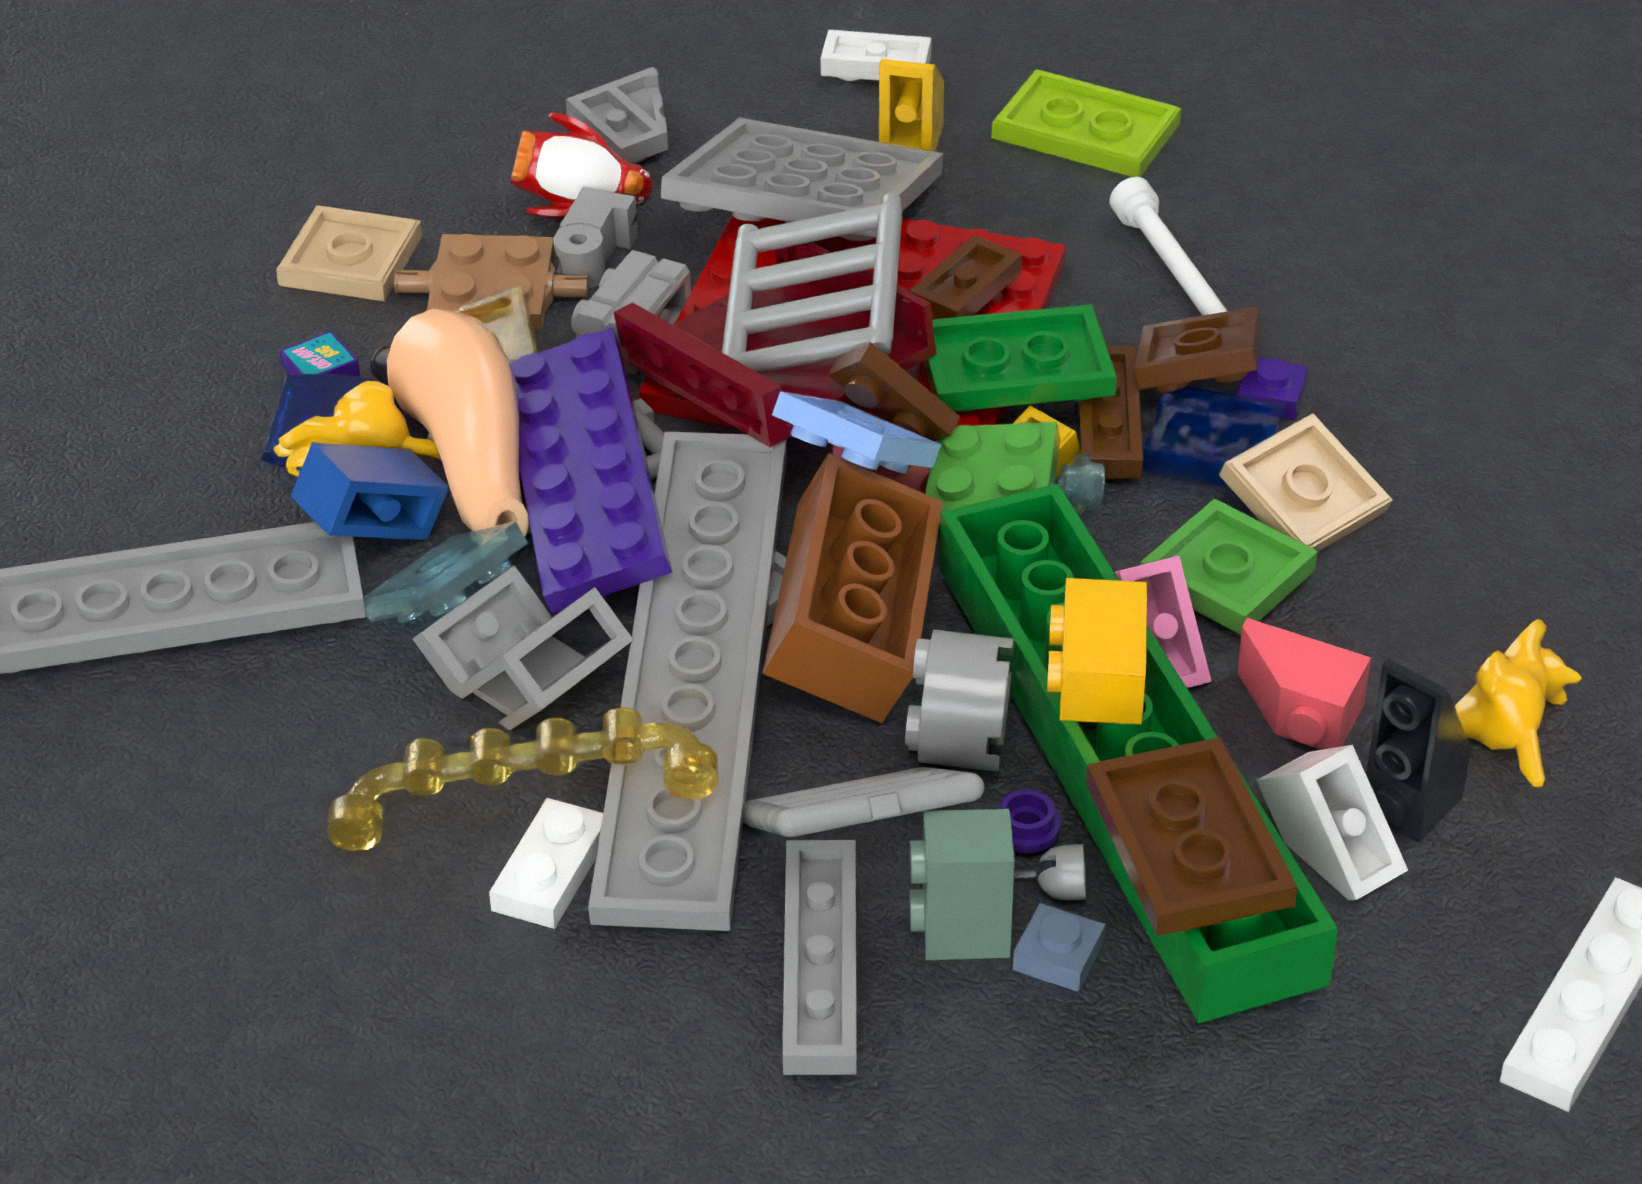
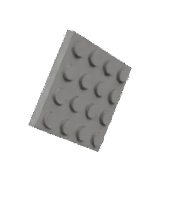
(796, 174)

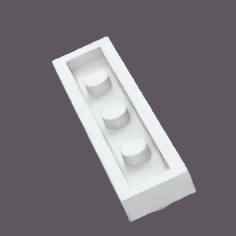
(1582, 1003)

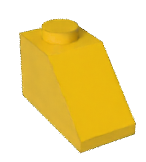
(910, 104)

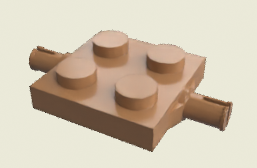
(486, 265)

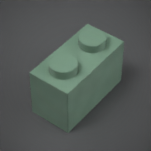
(965, 884)

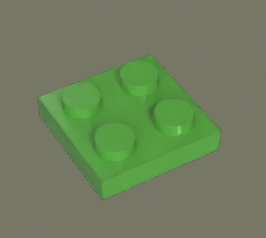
(993, 462)
(1235, 564)

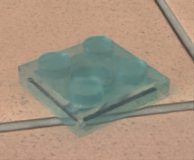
(440, 575)

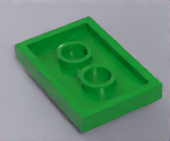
(1020, 359)

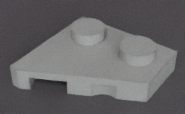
(625, 115)

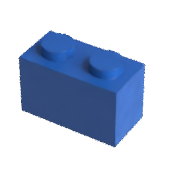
(369, 491)

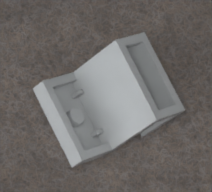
(505, 647)

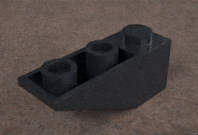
(1416, 751)

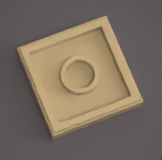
(349, 253)
(1306, 485)

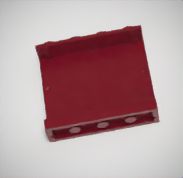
(691, 360)

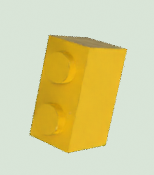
(1102, 651)

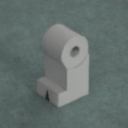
(593, 230)

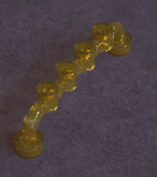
(688, 766)

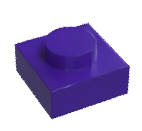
(1276, 382)

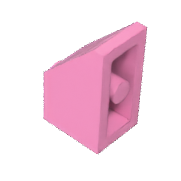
(1172, 617)

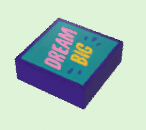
(319, 356)

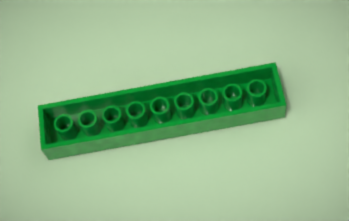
(1006, 570)

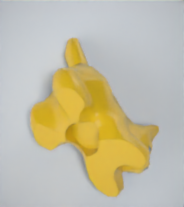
(360, 419)
(1511, 698)

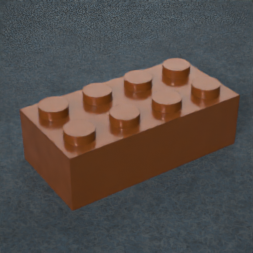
(854, 588)

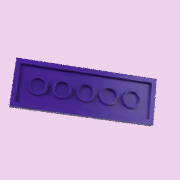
(586, 472)

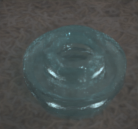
(1083, 483)

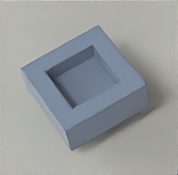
(1059, 947)

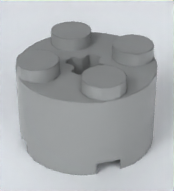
(961, 699)

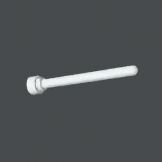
(1137, 207)

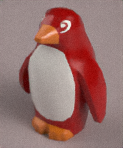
(563, 163)

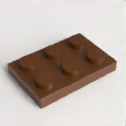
(1190, 836)

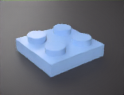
(863, 436)

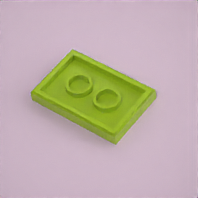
(1086, 123)

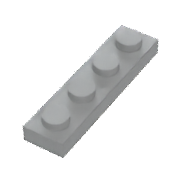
(820, 958)

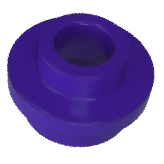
(1033, 820)

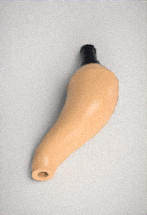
(462, 390)

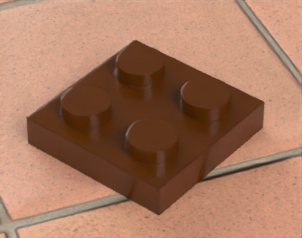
(1199, 348)

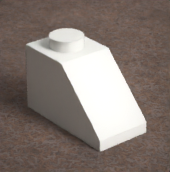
(1334, 820)

